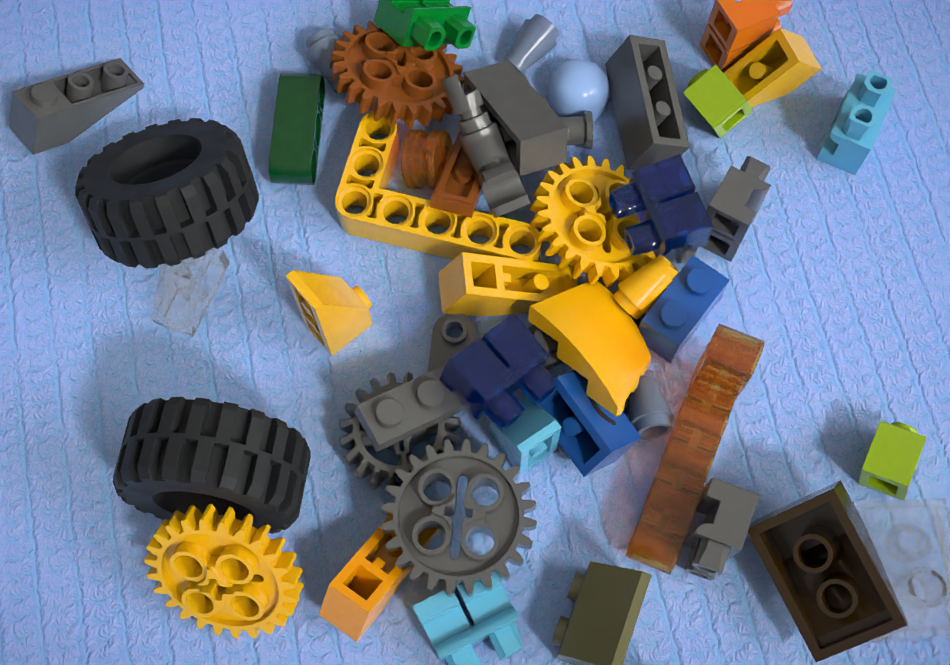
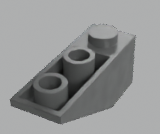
(70, 104)

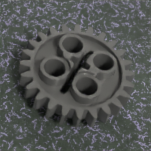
(501, 521)

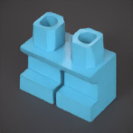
(857, 122)
(451, 632)

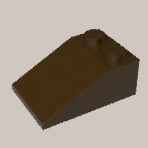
(827, 571)

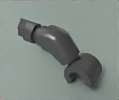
(485, 150)

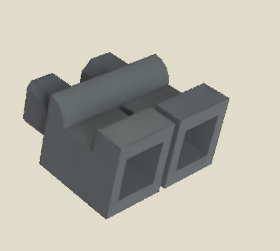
(736, 206)
(723, 530)

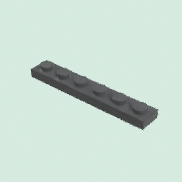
(423, 402)

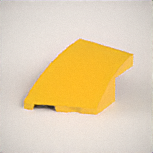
(595, 341)

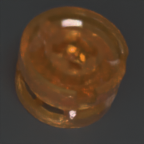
(424, 157)

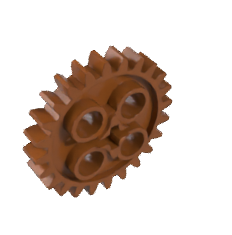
(392, 77)

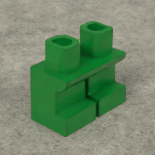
(425, 23)

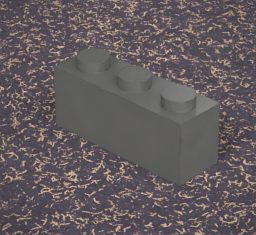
(646, 102)
(526, 122)

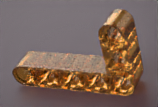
(692, 445)

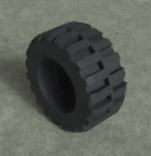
(168, 193)
(212, 454)

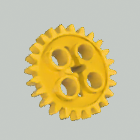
(580, 223)
(224, 571)

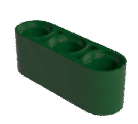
(297, 129)

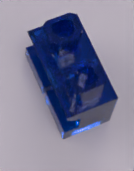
(666, 206)
(497, 367)

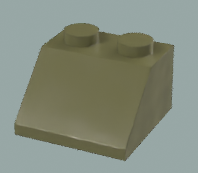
(602, 615)

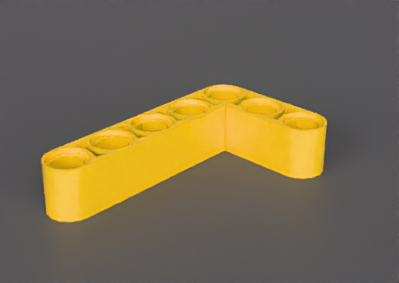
(414, 232)

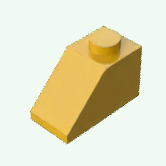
(773, 68)

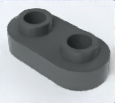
(445, 347)

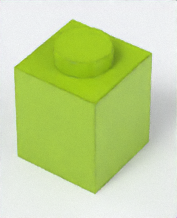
(717, 100)
(892, 459)

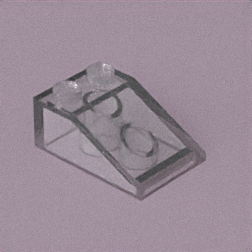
(915, 553)

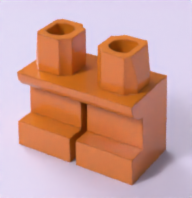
(739, 28)

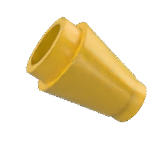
(645, 286)

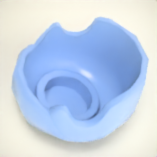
(578, 88)

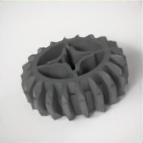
(358, 439)

